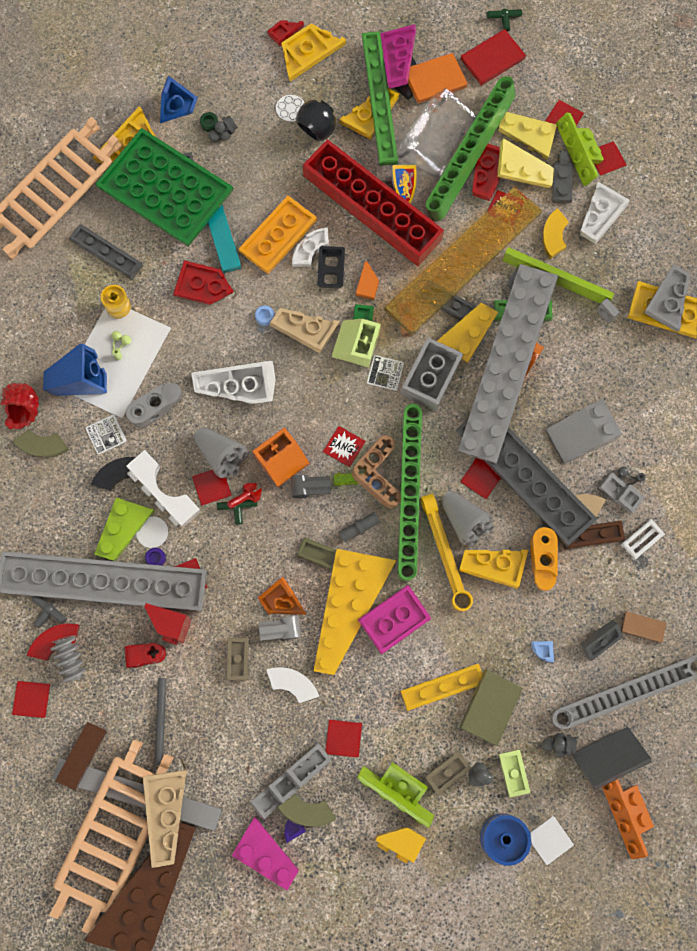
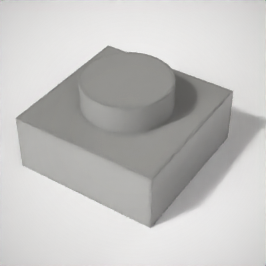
(608, 311)

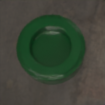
(208, 121)

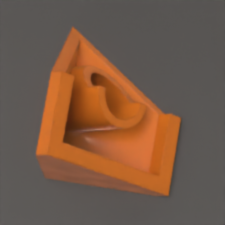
(281, 599)

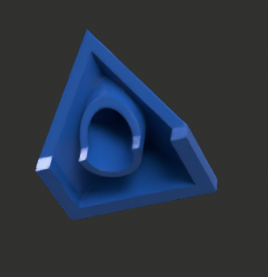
(176, 101)

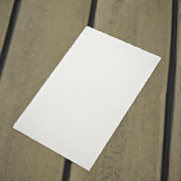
(126, 374)

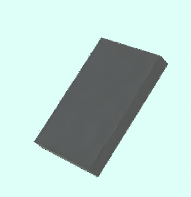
(611, 758)

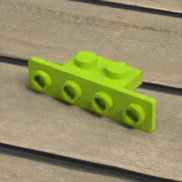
(581, 148)
(399, 789)

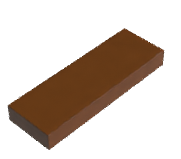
(599, 534)
(81, 756)

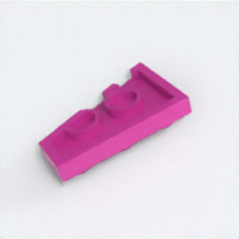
(265, 856)

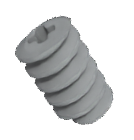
(68, 659)

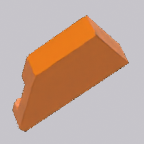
(368, 283)

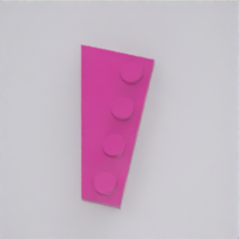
(397, 54)

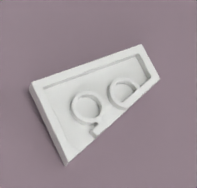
(603, 211)

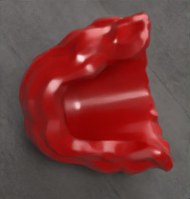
(20, 405)

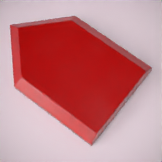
(201, 283)

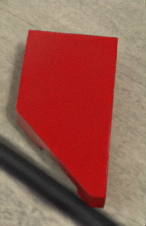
(284, 30)

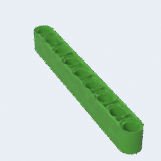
(470, 149)
(413, 482)

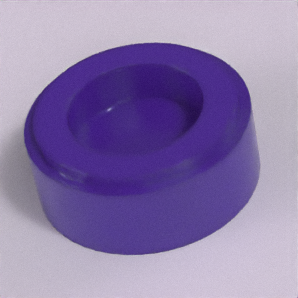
(155, 556)

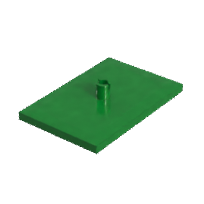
(164, 187)

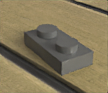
(602, 640)

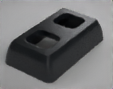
(323, 269)

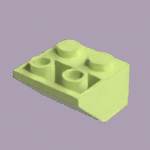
(357, 341)

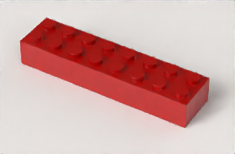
(372, 202)

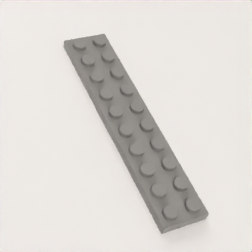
(508, 363)
(102, 581)

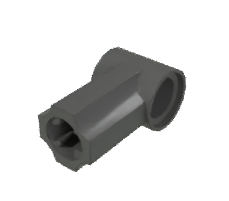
(304, 486)

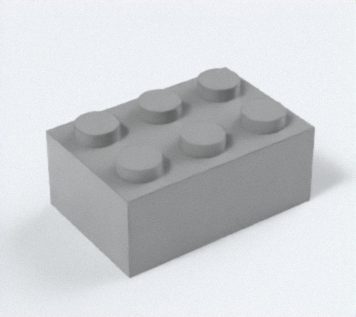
(431, 374)

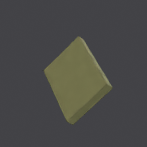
(490, 707)

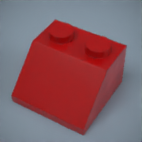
(169, 624)

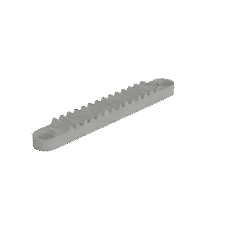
(626, 693)

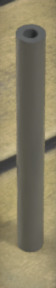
(160, 720)

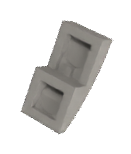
(624, 496)

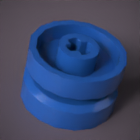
(518, 841)

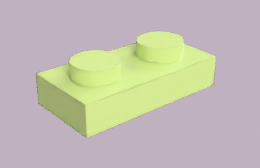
(514, 773)

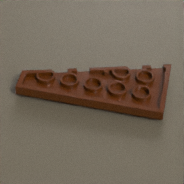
(140, 906)

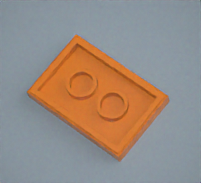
(435, 75)

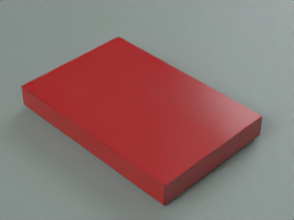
(493, 57)

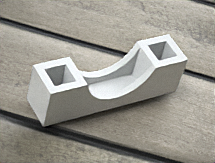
(180, 508)

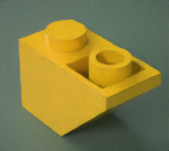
(403, 842)

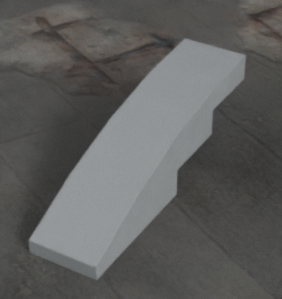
(290, 781)

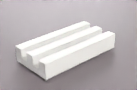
(629, 550)

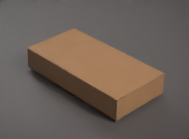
(643, 627)

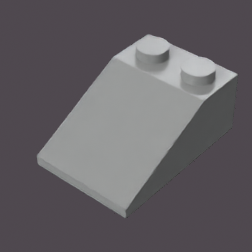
(584, 432)

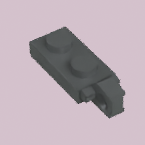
(562, 179)

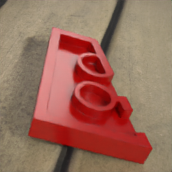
(486, 173)

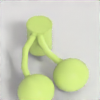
(116, 336)

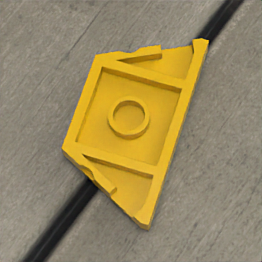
(308, 49)
(128, 130)

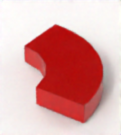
(42, 644)

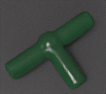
(504, 14)
(237, 510)

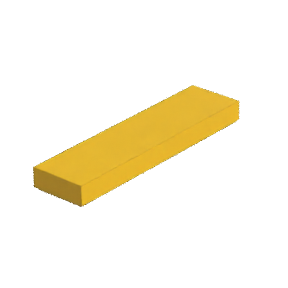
(441, 687)

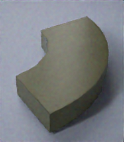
(41, 446)
(306, 814)

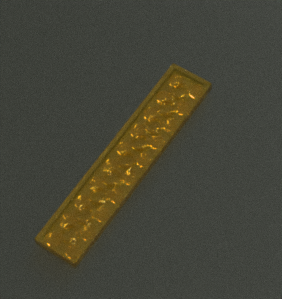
(462, 261)

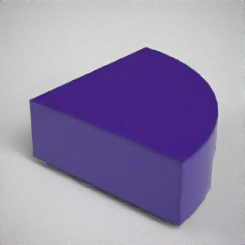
(293, 830)

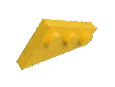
(361, 117)

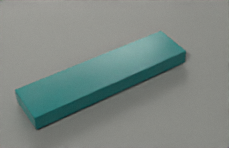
(224, 241)

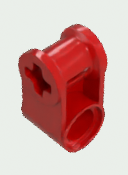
(140, 654)

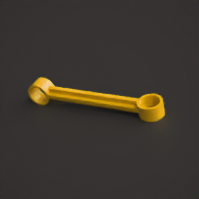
(431, 511)

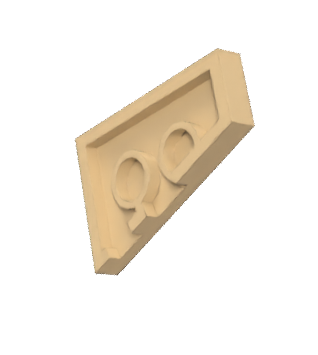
(308, 330)

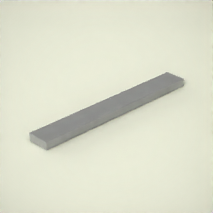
(191, 811)

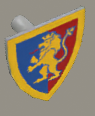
(403, 180)

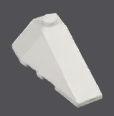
(244, 383)

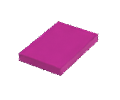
(394, 619)

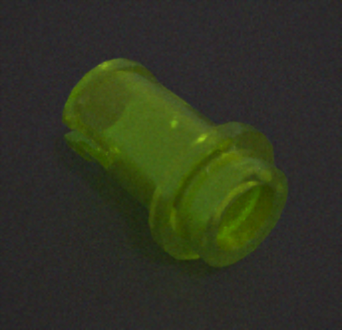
(343, 479)

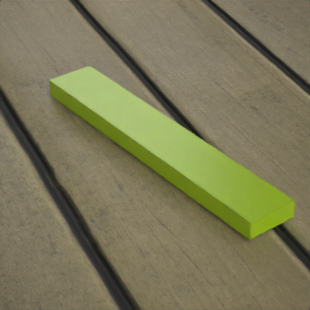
(564, 279)

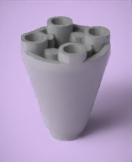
(220, 452)
(466, 518)

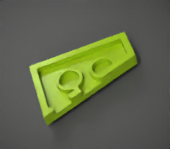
(121, 526)

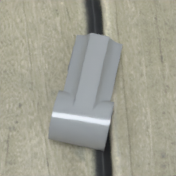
(286, 628)

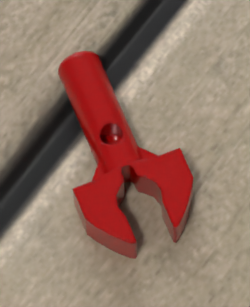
(247, 494)

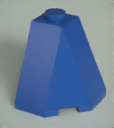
(76, 374)

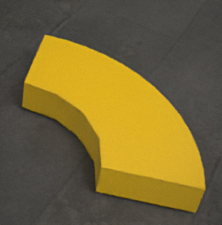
(552, 233)

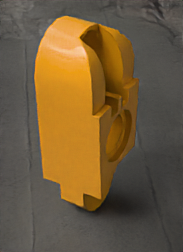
(544, 575)

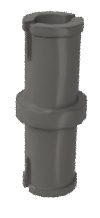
(359, 527)

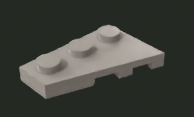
(669, 299)

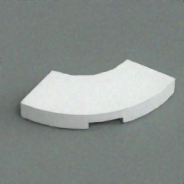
(309, 247)
(292, 681)

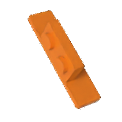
(630, 816)

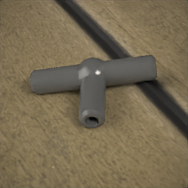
(48, 610)

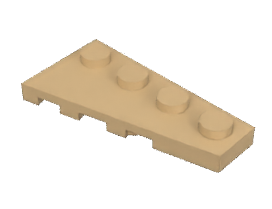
(163, 810)

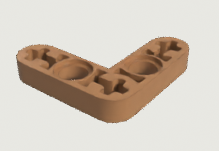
(370, 469)

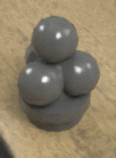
(223, 129)
(561, 745)
(480, 775)

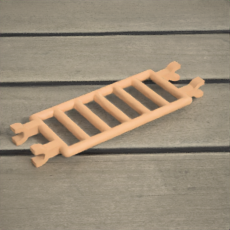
(90, 128)
(89, 823)

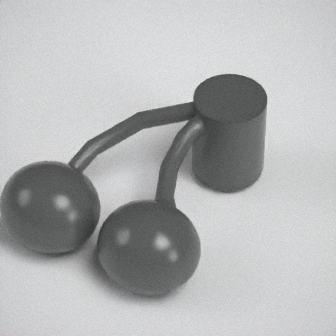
(623, 472)

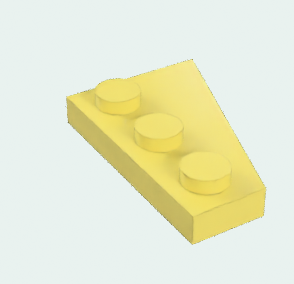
(532, 132)
(523, 167)

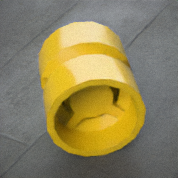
(115, 301)

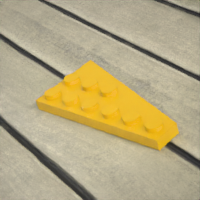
(351, 593)

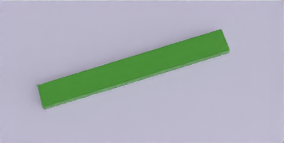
(379, 99)

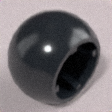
(316, 119)

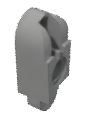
(168, 395)

